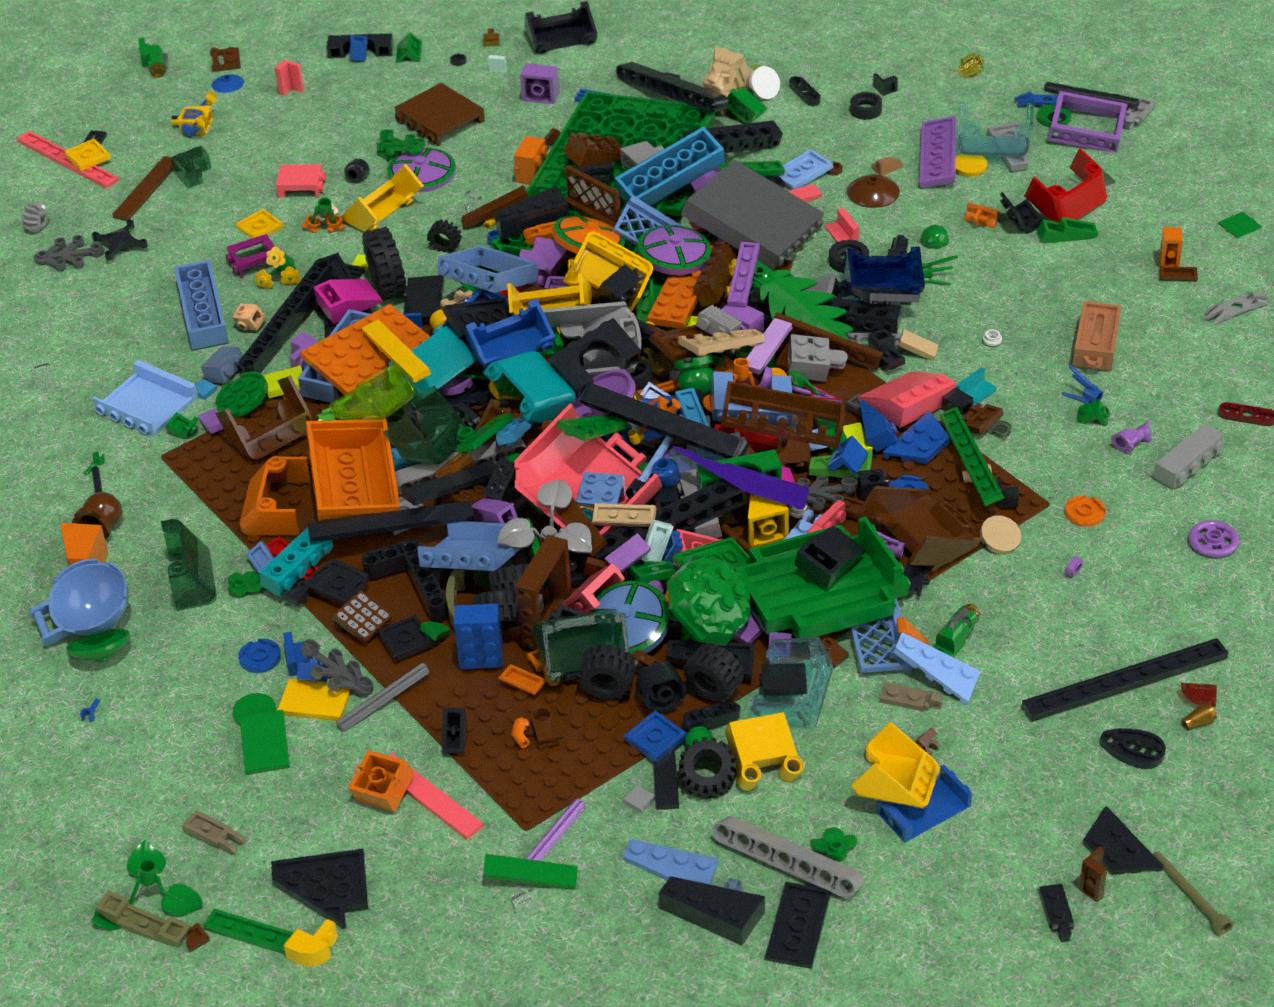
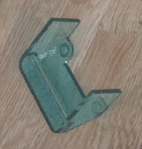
(974, 144)

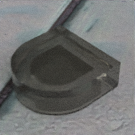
(1000, 429)

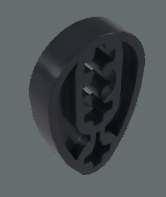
(1141, 739)

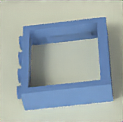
(511, 268)

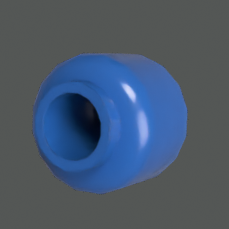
(667, 472)

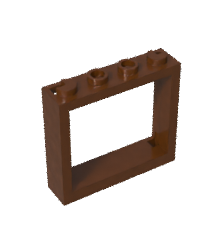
(550, 562)

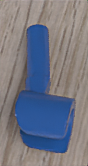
(90, 711)

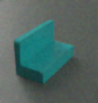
(977, 386)

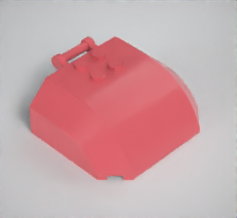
(567, 458)

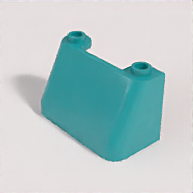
(445, 358)
(538, 381)

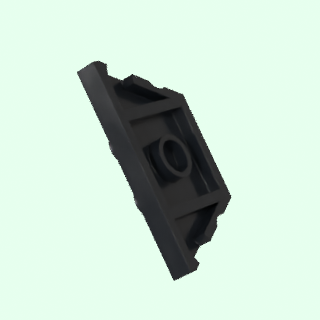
(1121, 847)

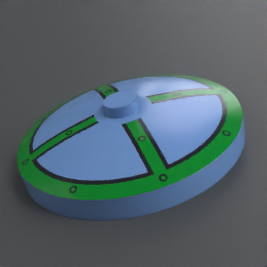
(643, 610)

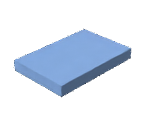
(804, 169)

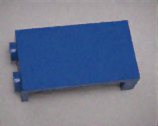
(947, 800)

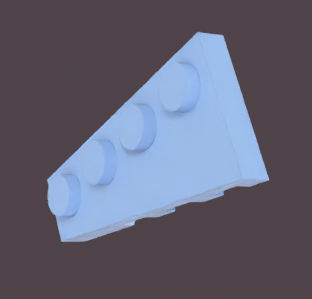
(949, 672)

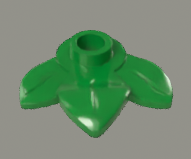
(241, 584)
(834, 844)

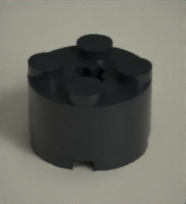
(660, 686)

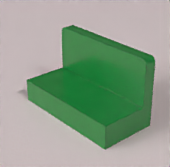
(410, 47)

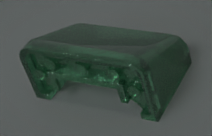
(192, 572)
(567, 638)

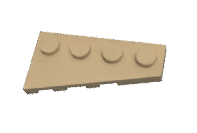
(703, 345)

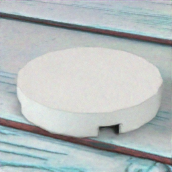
(764, 83)

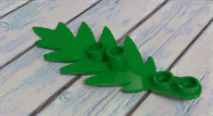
(799, 304)

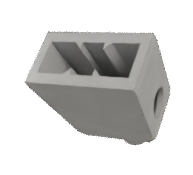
(637, 153)

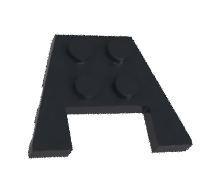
(333, 581)

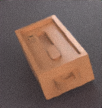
(1097, 335)

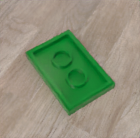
(264, 742)

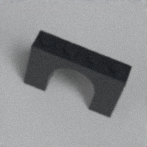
(606, 337)

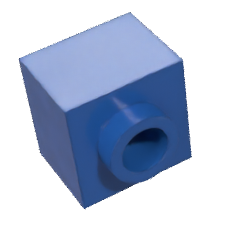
(304, 670)

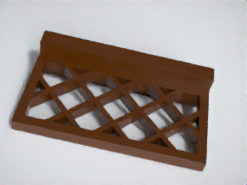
(589, 206)

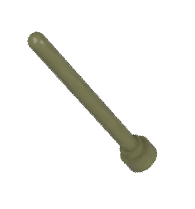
(1219, 920)

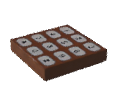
(362, 617)

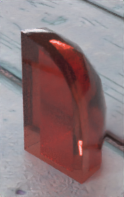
(1200, 693)

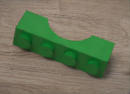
(762, 462)

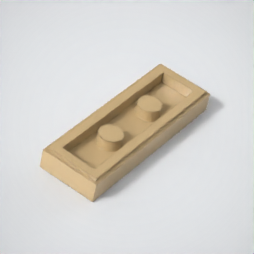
(623, 514)

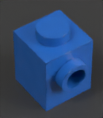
(358, 48)

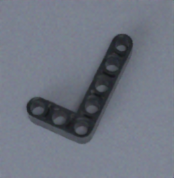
(405, 556)

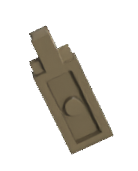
(910, 697)

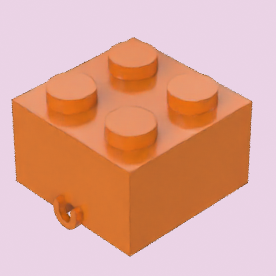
(529, 158)
(381, 780)

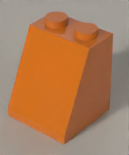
(84, 542)

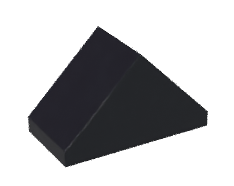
(454, 730)

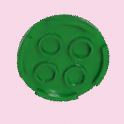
(242, 394)

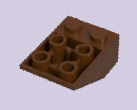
(592, 150)

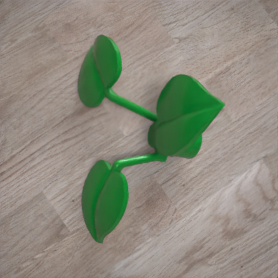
(146, 864)

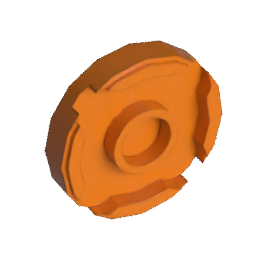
(1078, 513)

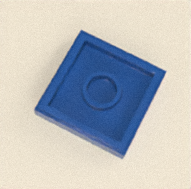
(655, 736)

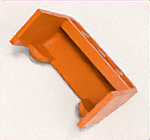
(260, 512)

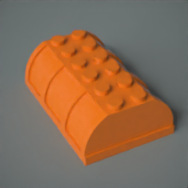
(351, 468)

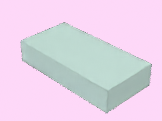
(657, 540)

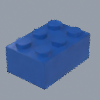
(478, 636)

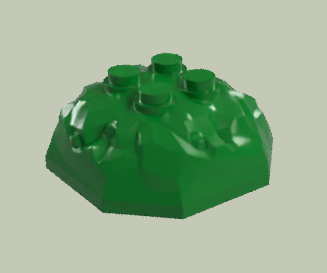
(709, 599)

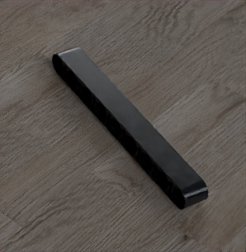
(672, 87)
(286, 318)
(663, 422)

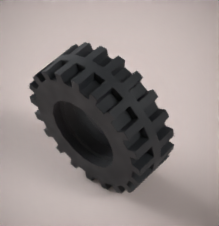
(384, 263)

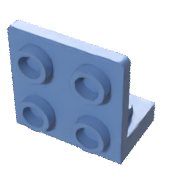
(601, 488)

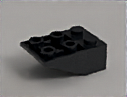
(828, 556)

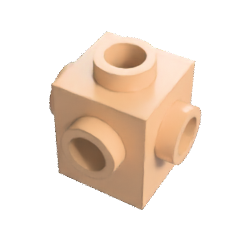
(248, 316)

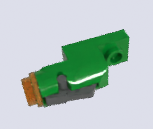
(153, 57)
(953, 634)

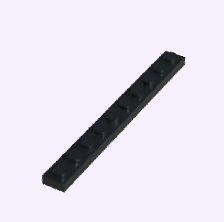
(1124, 679)

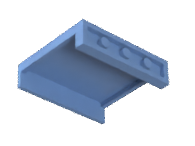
(468, 547)

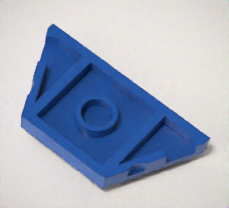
(920, 441)

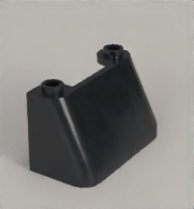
(561, 30)

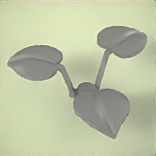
(555, 494)

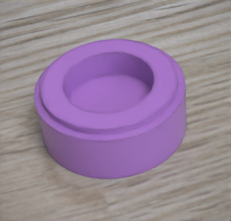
(1074, 566)

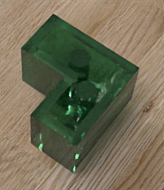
(190, 166)

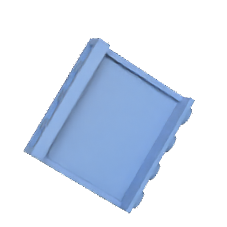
(147, 399)

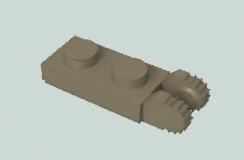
(212, 832)

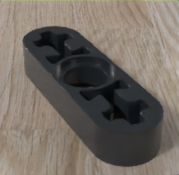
(798, 85)
(723, 712)

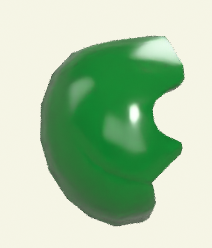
(934, 236)

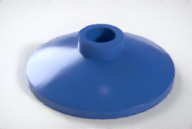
(228, 83)

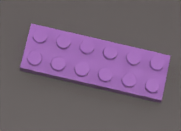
(938, 152)

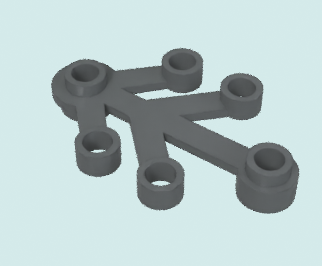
(49, 257)
(822, 490)
(358, 682)

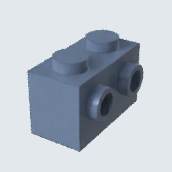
(222, 364)

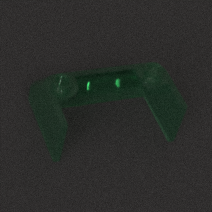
(438, 423)

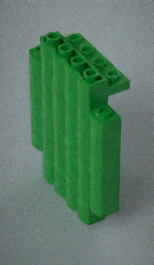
(791, 599)

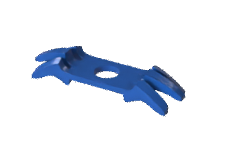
(1036, 99)

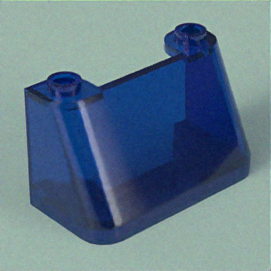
(895, 271)

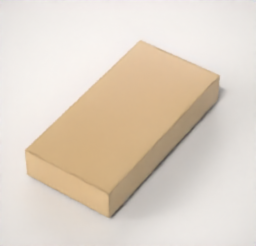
(918, 345)

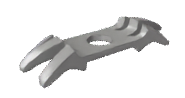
(1227, 311)

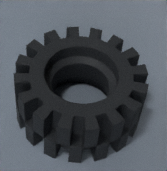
(449, 231)

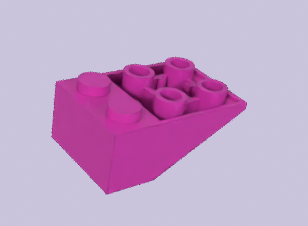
(343, 294)

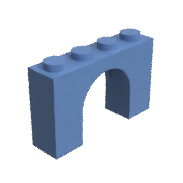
(718, 390)

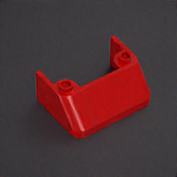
(1077, 202)

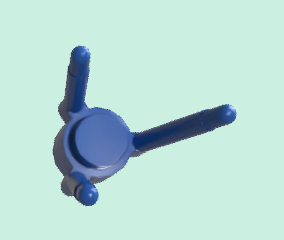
(1091, 391)

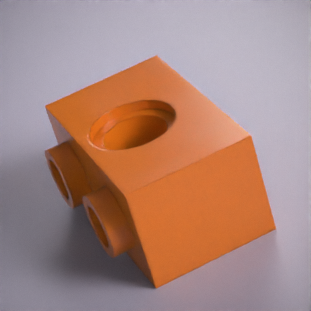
(1171, 246)

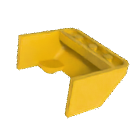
(399, 190)
(551, 298)

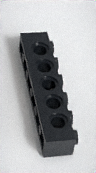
(745, 136)

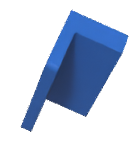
(849, 453)
(293, 653)

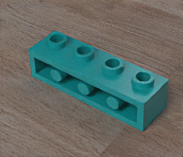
(293, 563)

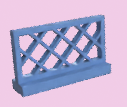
(642, 213)
(890, 636)

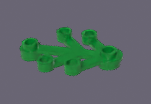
(393, 144)

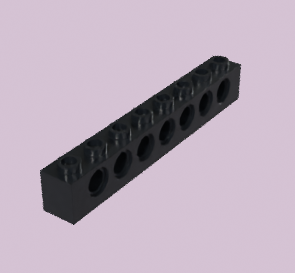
(858, 314)
(683, 513)

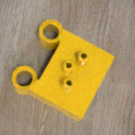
(760, 744)

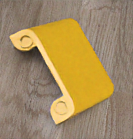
(601, 258)
(899, 770)

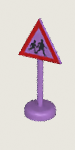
(822, 394)

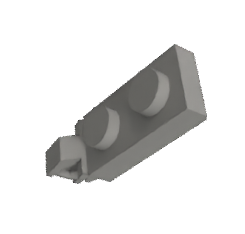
(1137, 115)

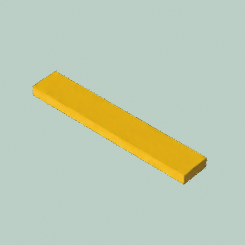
(396, 350)

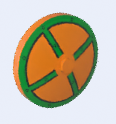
(572, 231)

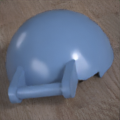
(83, 601)

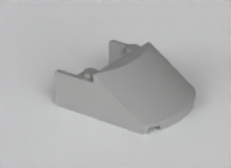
(578, 320)

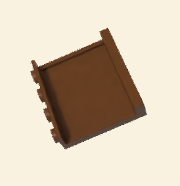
(437, 112)

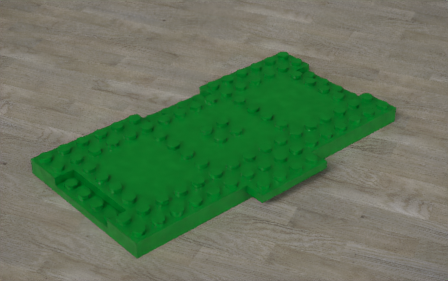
(629, 122)

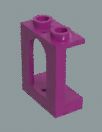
(240, 264)

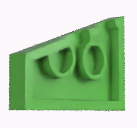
(819, 467)

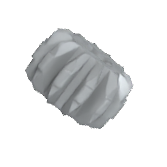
(35, 217)

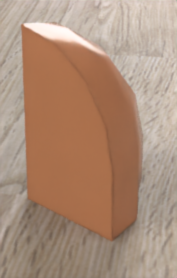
(886, 165)

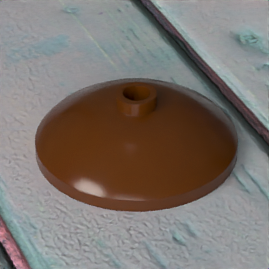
(873, 191)

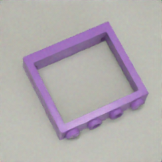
(1084, 137)

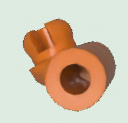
(518, 732)

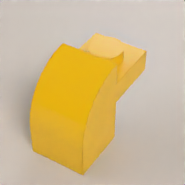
(310, 949)

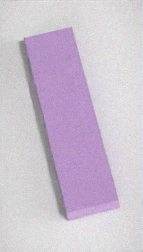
(765, 350)

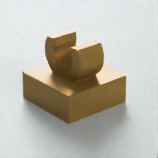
(491, 38)

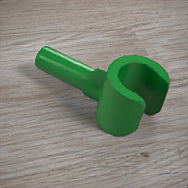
(97, 461)

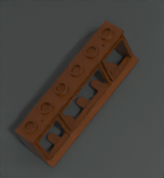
(784, 402)

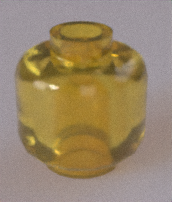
(971, 65)

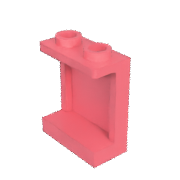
(300, 178)
(583, 597)

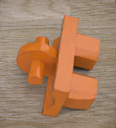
(981, 215)

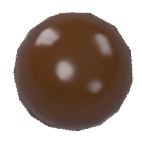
(101, 510)

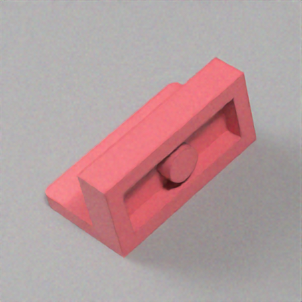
(289, 77)
(844, 227)

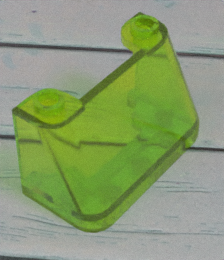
(375, 396)

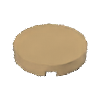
(1000, 534)

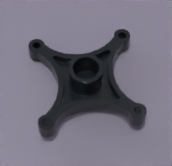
(119, 240)

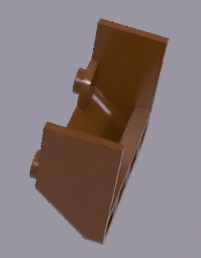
(290, 426)

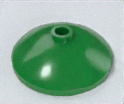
(98, 646)

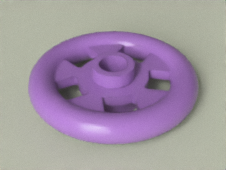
(1213, 538)

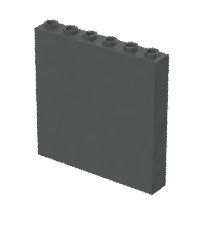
(750, 208)

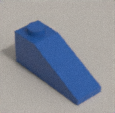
(878, 429)

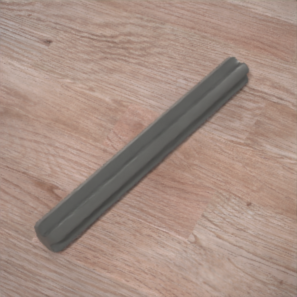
(382, 697)

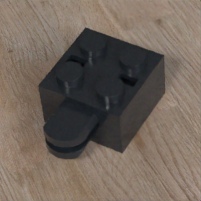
(618, 286)

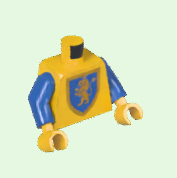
(196, 119)

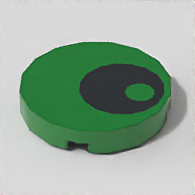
(1046, 113)

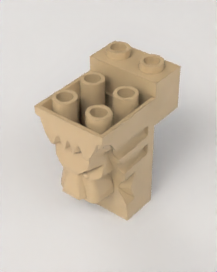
(727, 73)

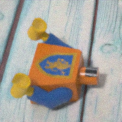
(646, 434)

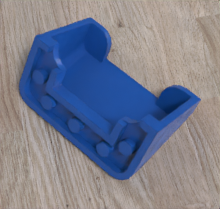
(511, 336)

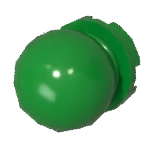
(695, 373)

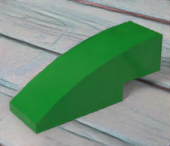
(1066, 230)

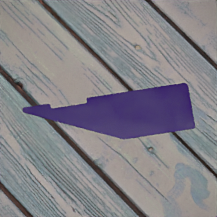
(753, 481)

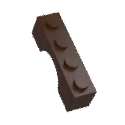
(793, 453)

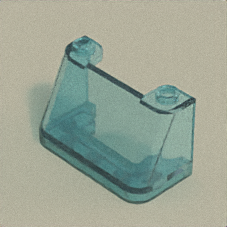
(805, 708)

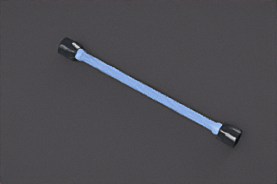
(638, 483)

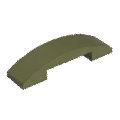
(455, 583)
(140, 922)

